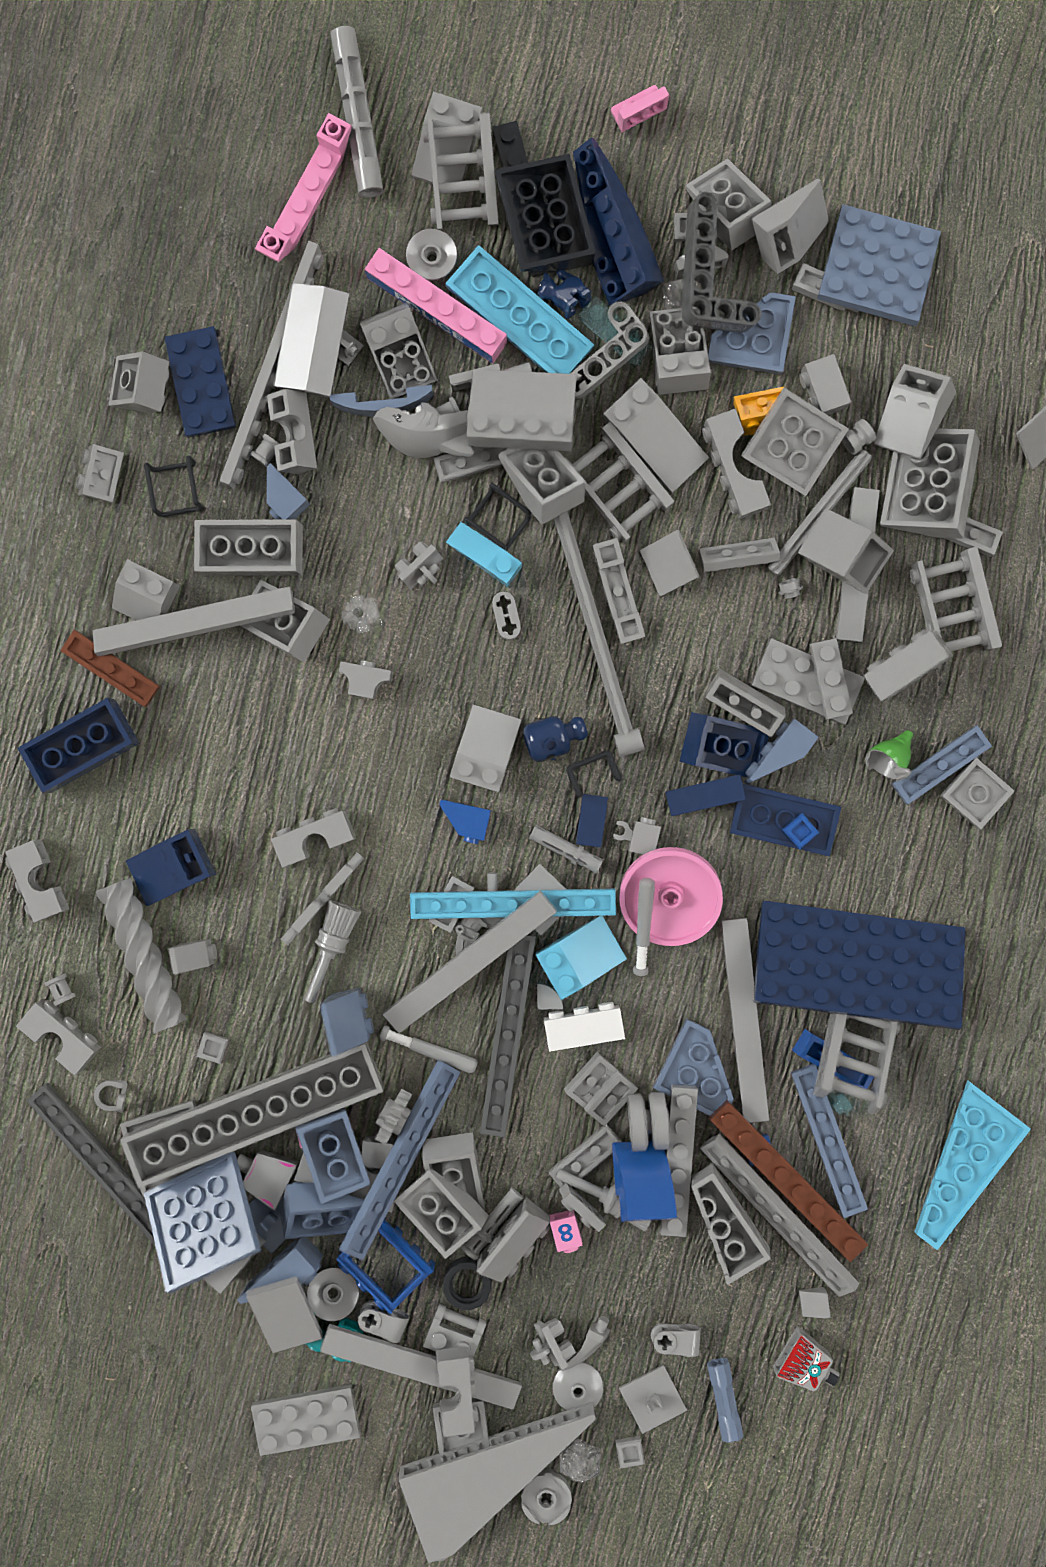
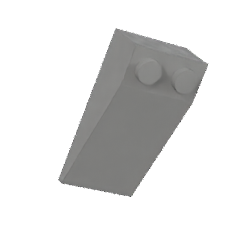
(656, 435)

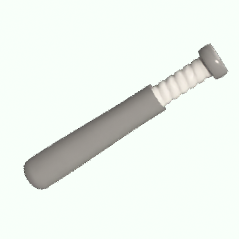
(645, 909)
(431, 1050)

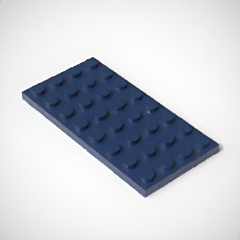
(860, 965)

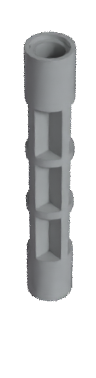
(357, 111)

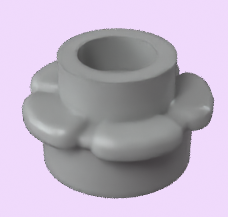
(790, 588)

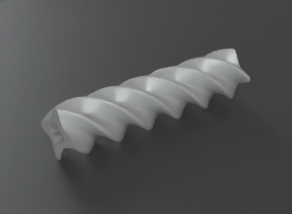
(141, 955)

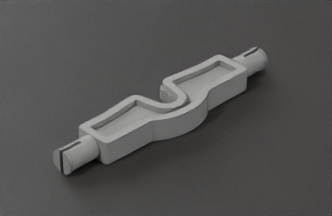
(322, 899)

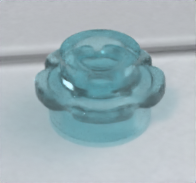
(842, 1104)

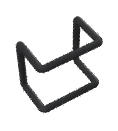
(189, 463)
(469, 520)
(612, 764)

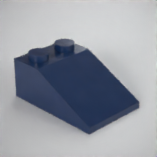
(722, 744)

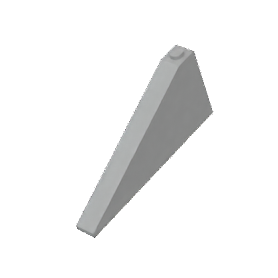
(461, 1493)

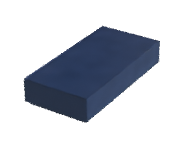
(591, 820)

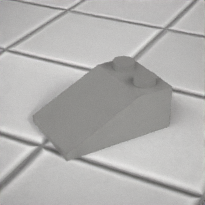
(446, 112)
(737, 201)
(544, 481)
(291, 633)
(485, 748)
(456, 1161)
(441, 1211)

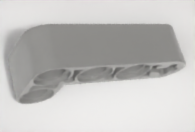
(602, 356)

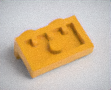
(754, 407)

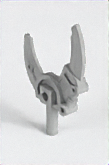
(468, 927)

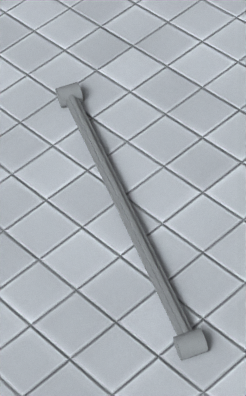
(628, 739)

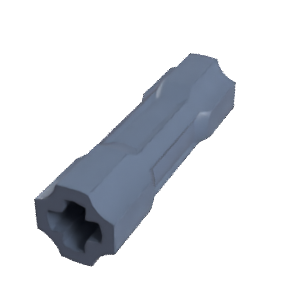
(725, 1401)

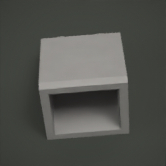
(846, 550)

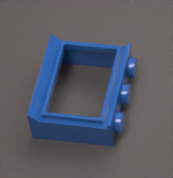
(409, 1252)

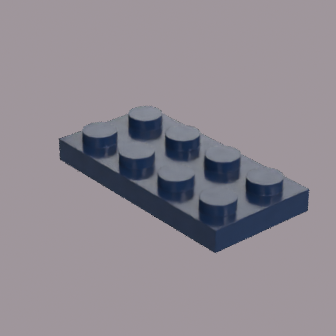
(200, 382)
(768, 812)

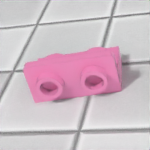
(640, 107)

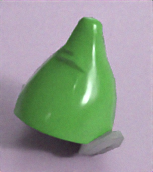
(891, 757)

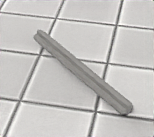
(828, 501)

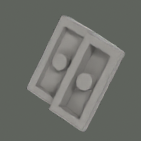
(600, 1088)

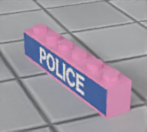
(436, 305)

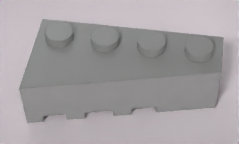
(733, 1233)

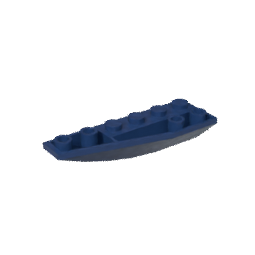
(620, 242)

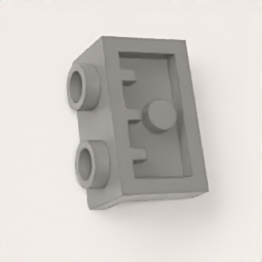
(99, 473)

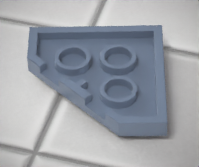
(763, 345)
(695, 1063)

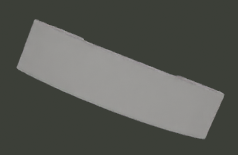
(618, 591)

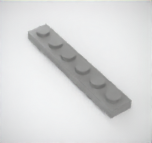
(680, 1154)

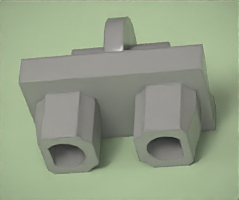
(421, 568)
(558, 1353)

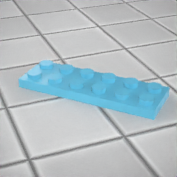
(519, 313)

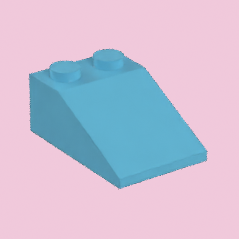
(580, 957)

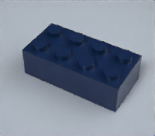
(78, 745)

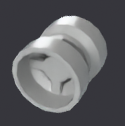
(858, 436)

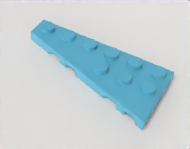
(974, 1152)

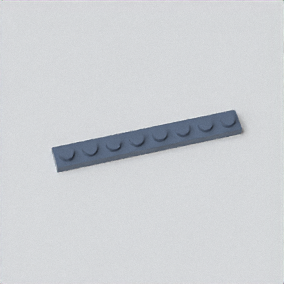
(399, 1160)

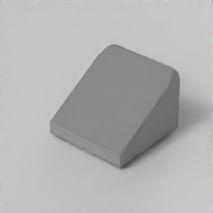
(814, 1303)

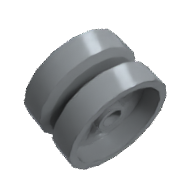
(648, 1121)

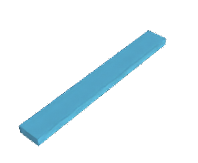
(502, 903)

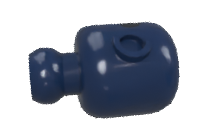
(552, 738)

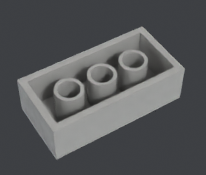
(248, 547)

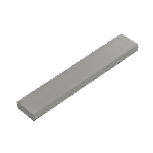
(853, 602)

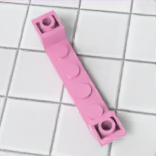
(285, 235)

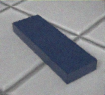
(706, 795)

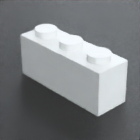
(584, 1026)

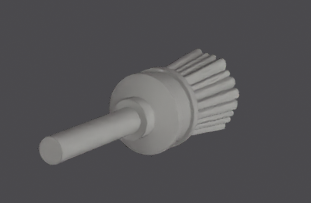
(332, 940)
(606, 1195)

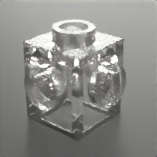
(370, 617)
(580, 1461)

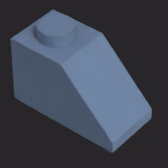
(283, 496)

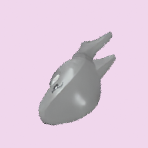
(424, 432)

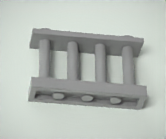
(483, 156)
(642, 479)
(974, 587)
(832, 1058)

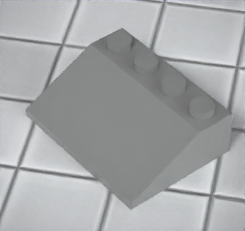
(521, 410)
(933, 492)

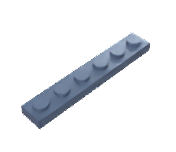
(829, 1143)

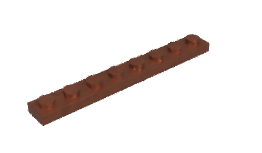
(788, 1180)

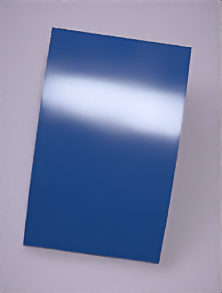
(643, 1183)

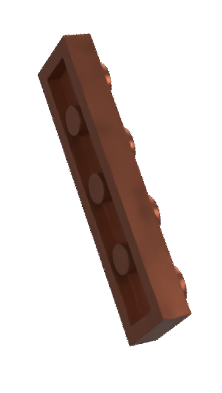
(110, 669)

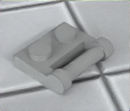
(446, 1337)

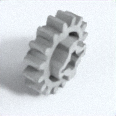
(393, 1116)

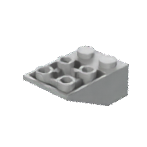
(791, 226)
(398, 350)
(678, 353)
(914, 410)

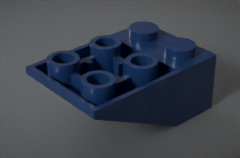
(170, 866)

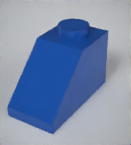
(467, 820)

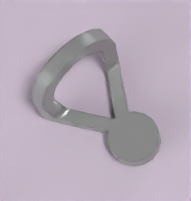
(121, 1098)

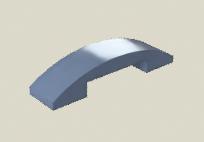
(349, 402)

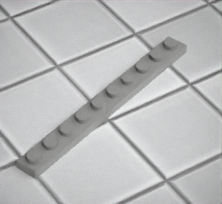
(258, 402)

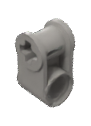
(383, 1323)
(680, 1339)

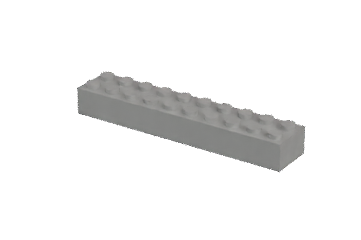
(251, 1114)

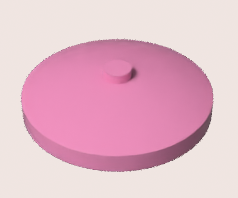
(685, 895)

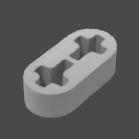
(500, 617)

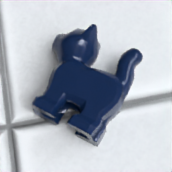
(566, 294)

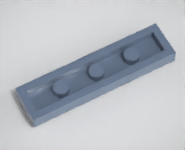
(942, 764)

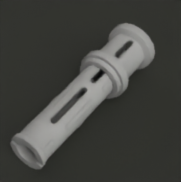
(485, 1235)

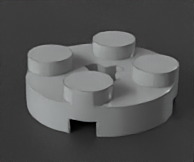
(547, 1512)

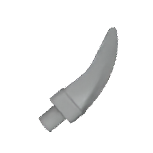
(594, 1339)

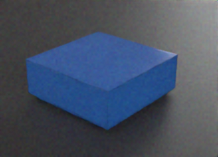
(800, 831)

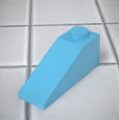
(485, 554)

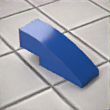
(810, 1048)

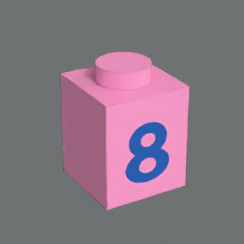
(566, 1231)

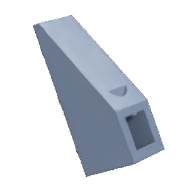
(790, 746)

